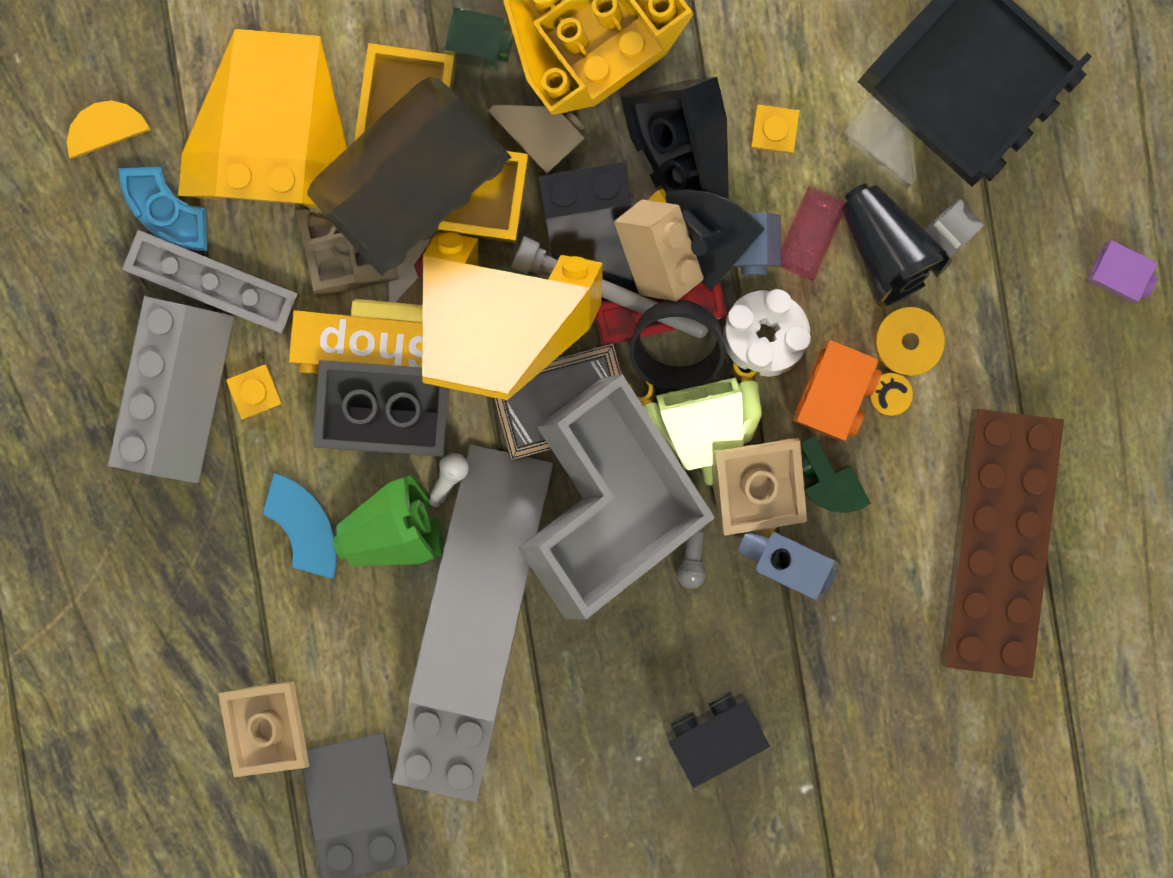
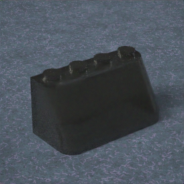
(407, 173)

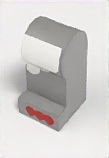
(954, 227)

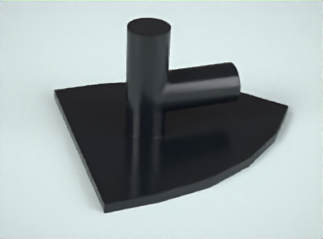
(717, 231)

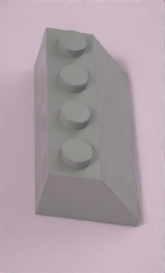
(171, 390)

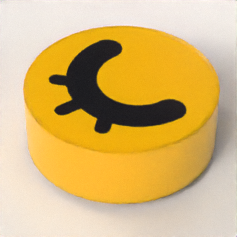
(892, 394)

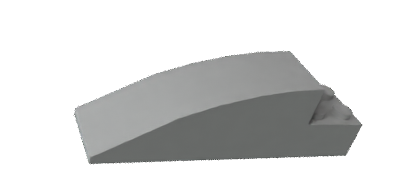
(471, 624)

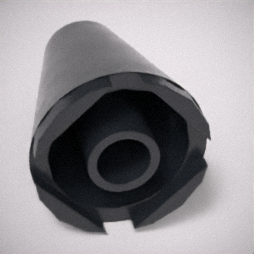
(890, 245)

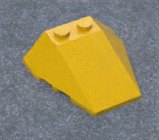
(264, 122)

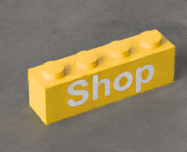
(353, 340)

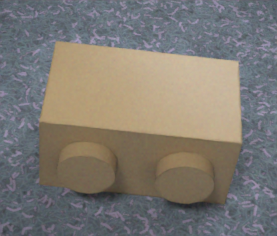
(658, 250)

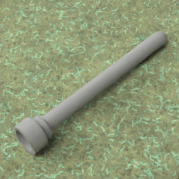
(533, 259)

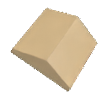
(759, 486)
(263, 729)

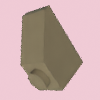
(539, 134)

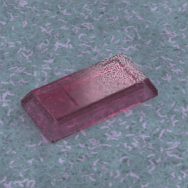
(811, 233)

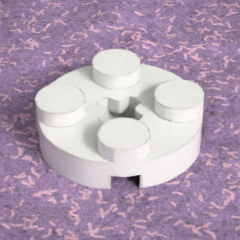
(776, 311)

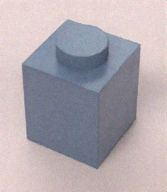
(765, 250)

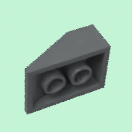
(355, 808)

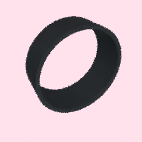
(674, 377)

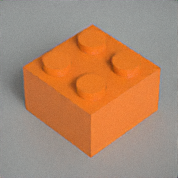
(836, 391)

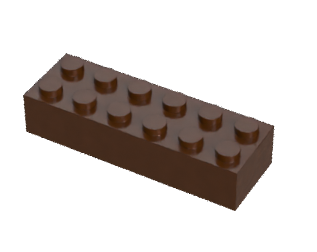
(1002, 543)

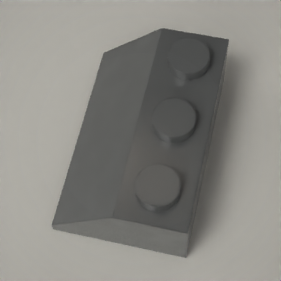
(379, 409)

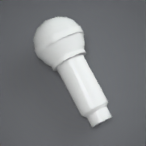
(452, 470)

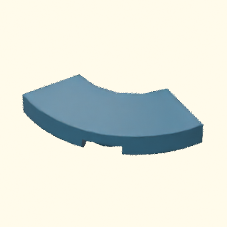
(161, 211)
(305, 524)

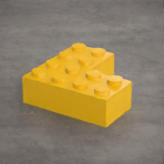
(497, 203)

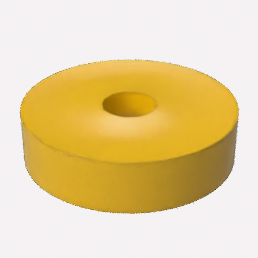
(929, 341)

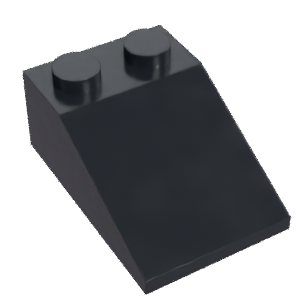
(582, 214)

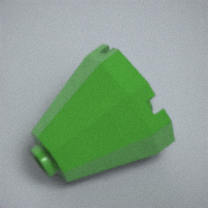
(391, 528)

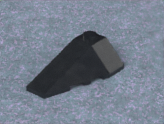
(682, 134)

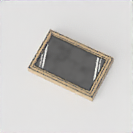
(547, 394)

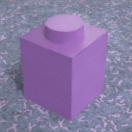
(1123, 272)

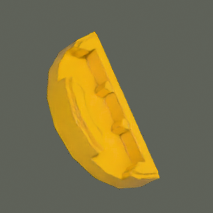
(102, 126)

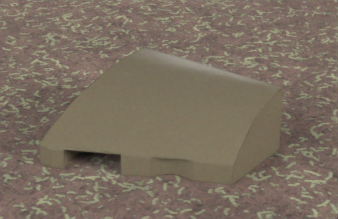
(333, 260)

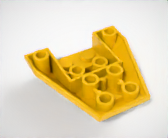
(591, 48)

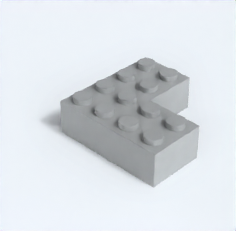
(632, 505)

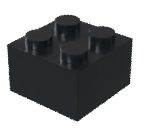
(716, 738)

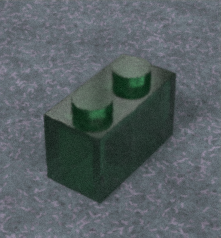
(478, 39)

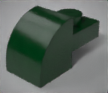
(833, 490)

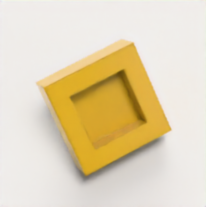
(775, 129)
(254, 392)

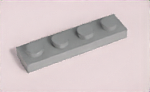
(210, 282)

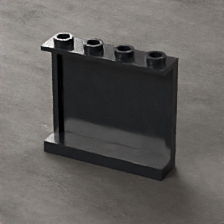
(973, 81)

